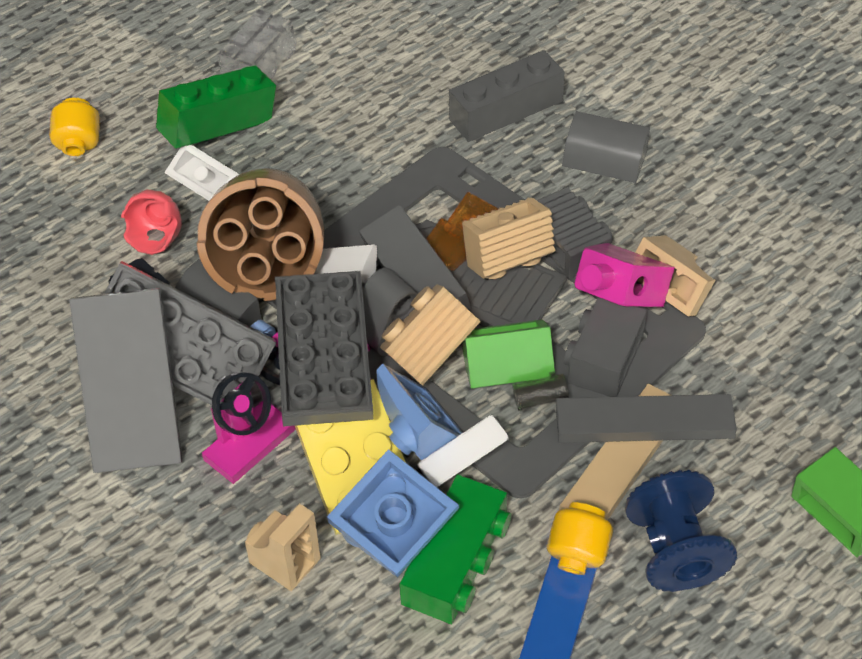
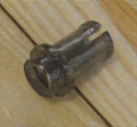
(540, 391)

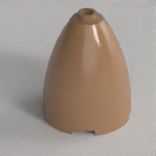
(260, 230)

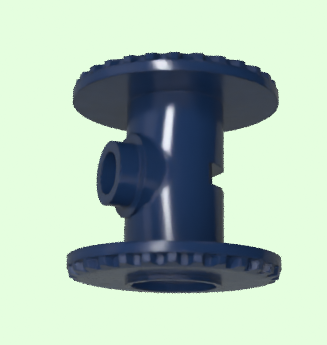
(682, 552)

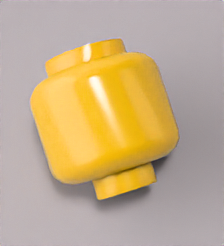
(74, 126)
(579, 538)

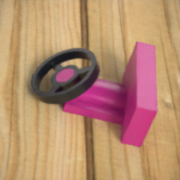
(243, 431)

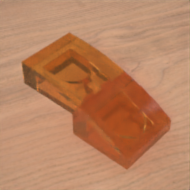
(448, 236)

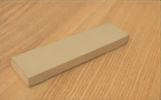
(613, 470)

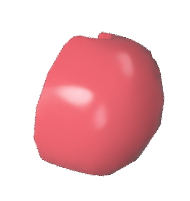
(147, 212)

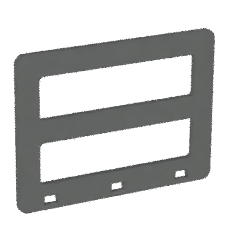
(512, 468)

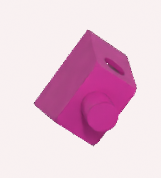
(612, 275)

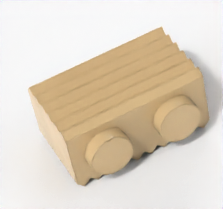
(508, 238)
(428, 333)

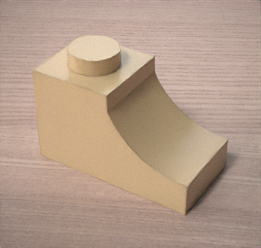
(688, 283)
(285, 546)

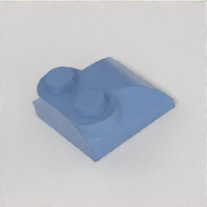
(415, 415)
(392, 513)

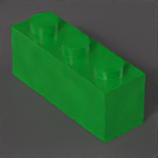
(215, 106)
(443, 572)

